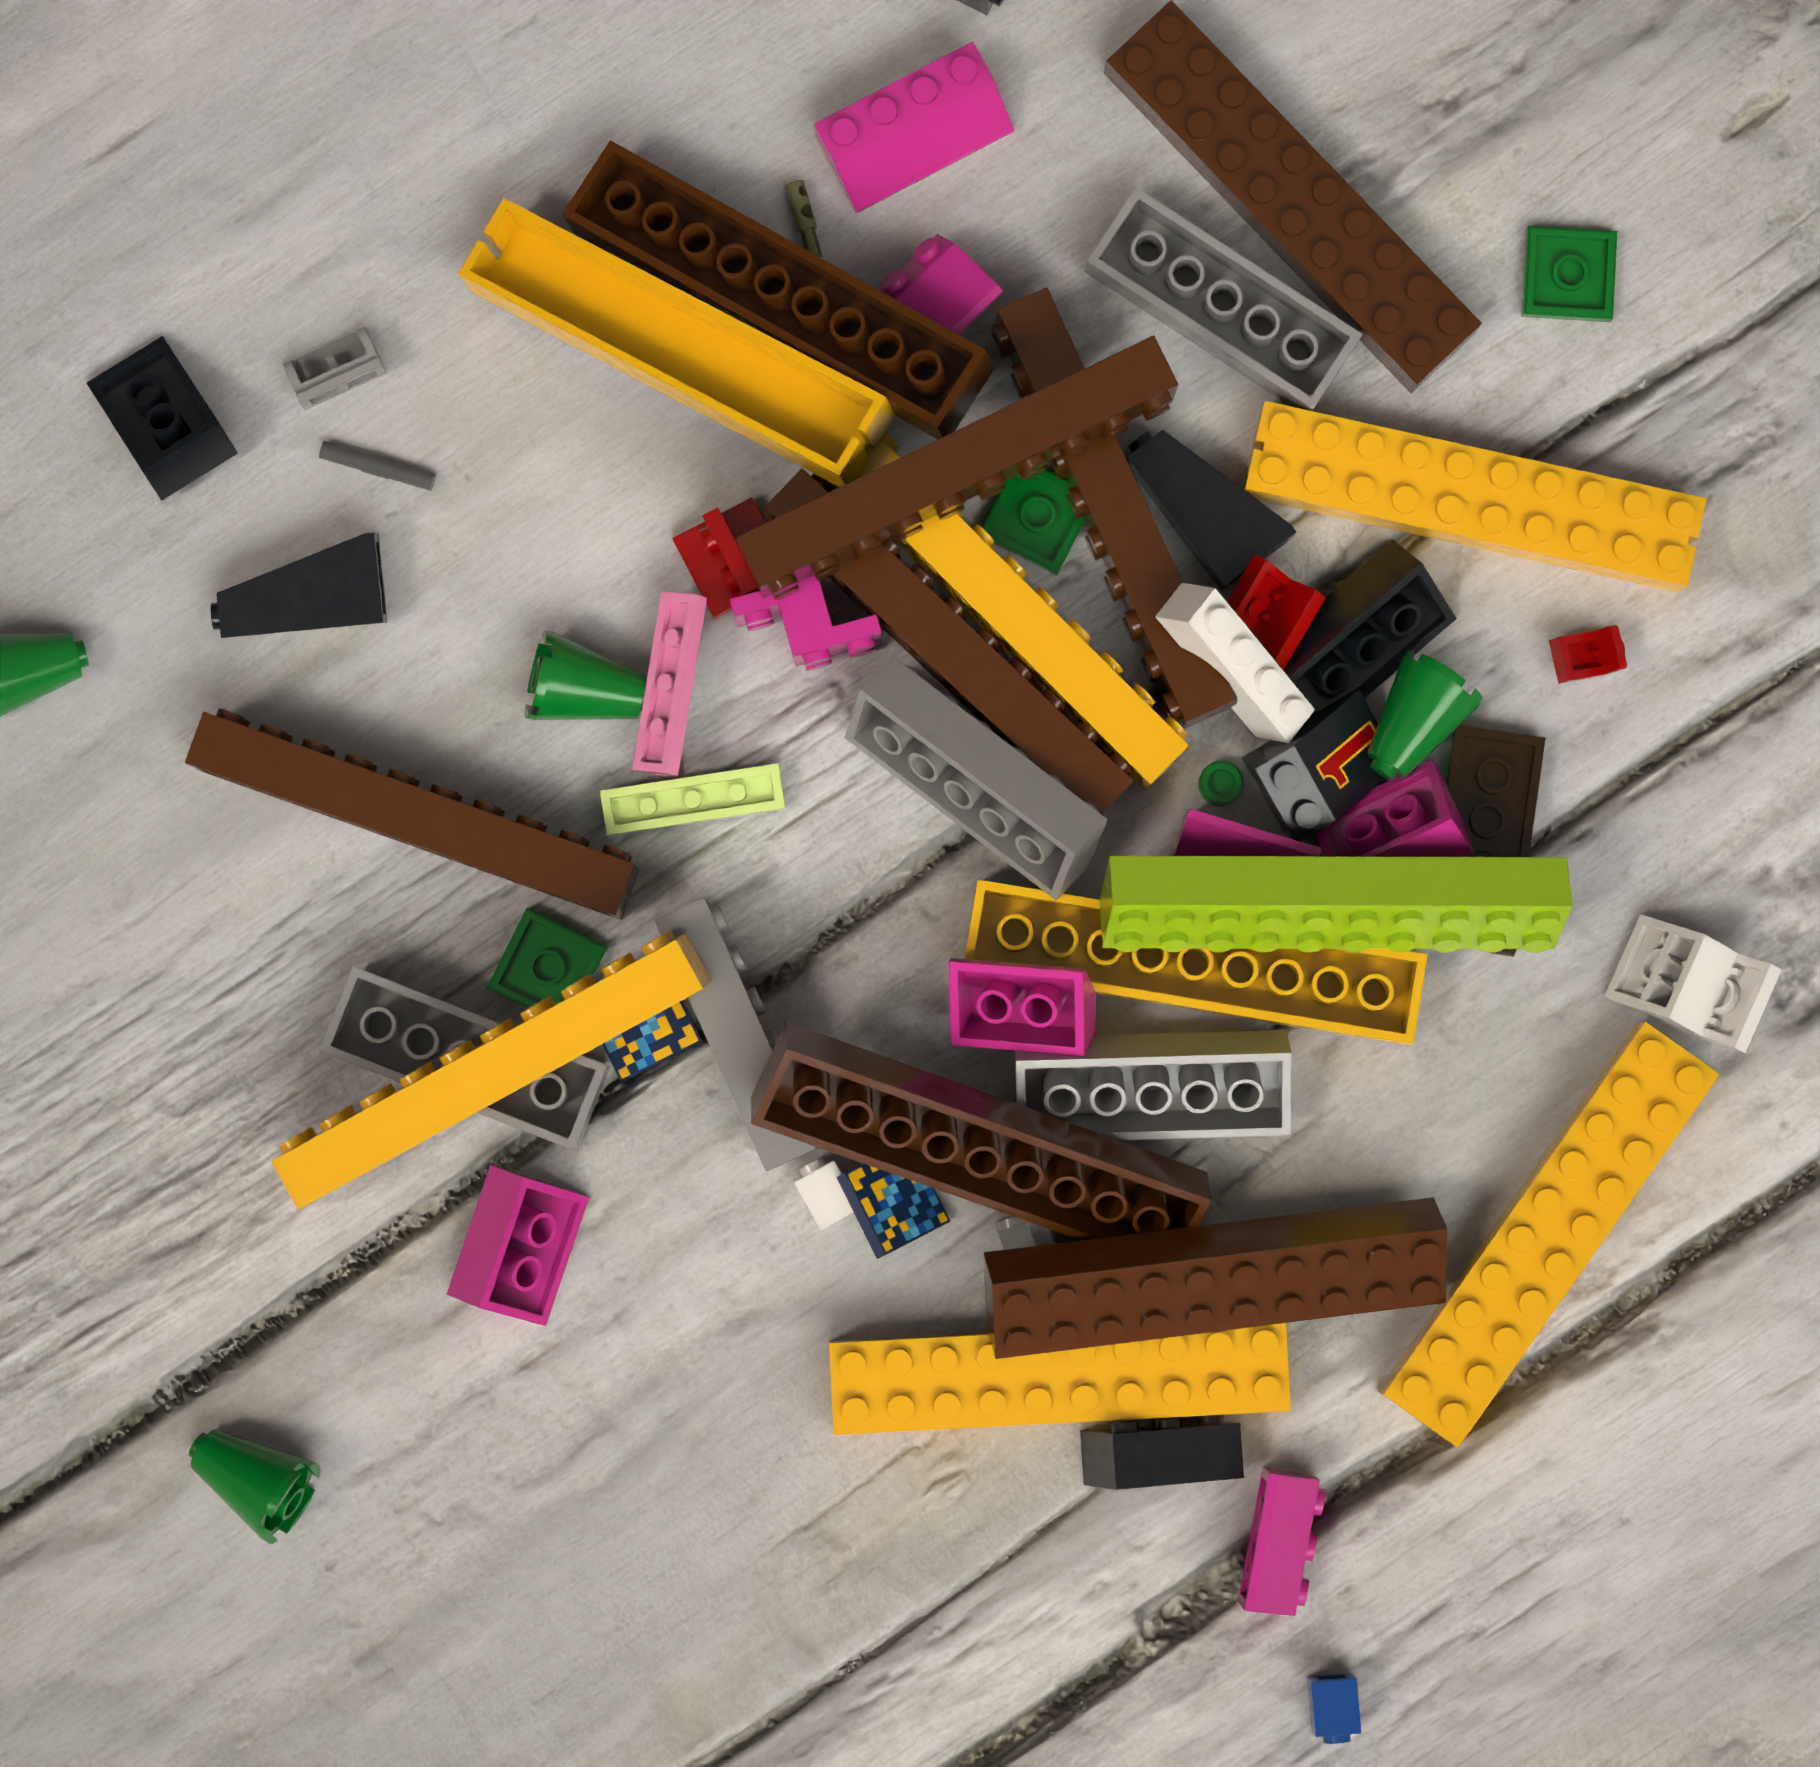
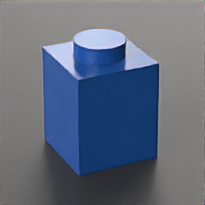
(1334, 1707)

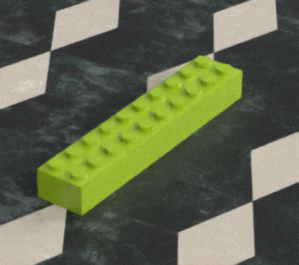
(1334, 903)

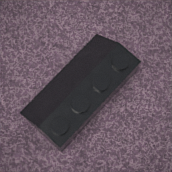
(1368, 627)

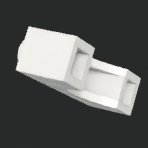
(1212, 630)

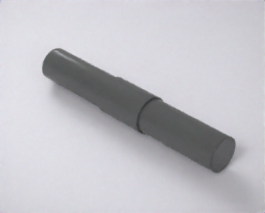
(377, 465)

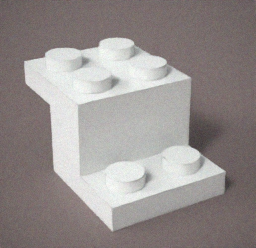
(1693, 983)

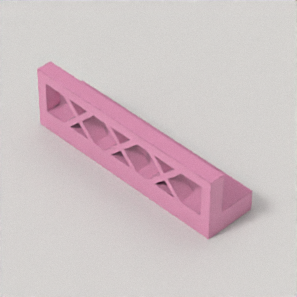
(669, 684)

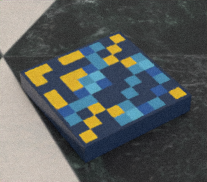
(652, 1042)
(891, 1207)

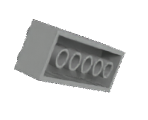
(1222, 301)
(975, 777)
(732, 1021)
(401, 1029)
(1166, 1085)

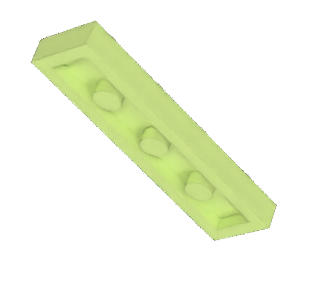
(692, 799)

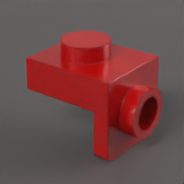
(1588, 654)

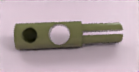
(804, 222)

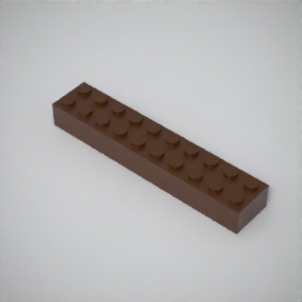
(1291, 196)
(778, 288)
(959, 468)
(1116, 517)
(969, 662)
(411, 815)
(970, 1142)
(1215, 1277)

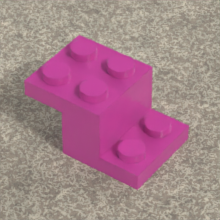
(808, 625)

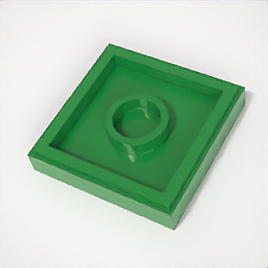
(1569, 274)
(1034, 520)
(544, 960)

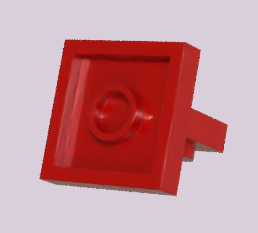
(714, 555)
(1274, 608)

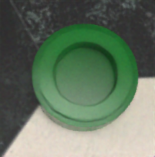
(1220, 783)

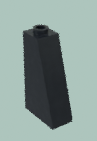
(1206, 508)
(317, 592)

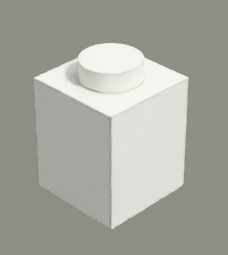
(823, 1192)

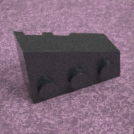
(1162, 1453)

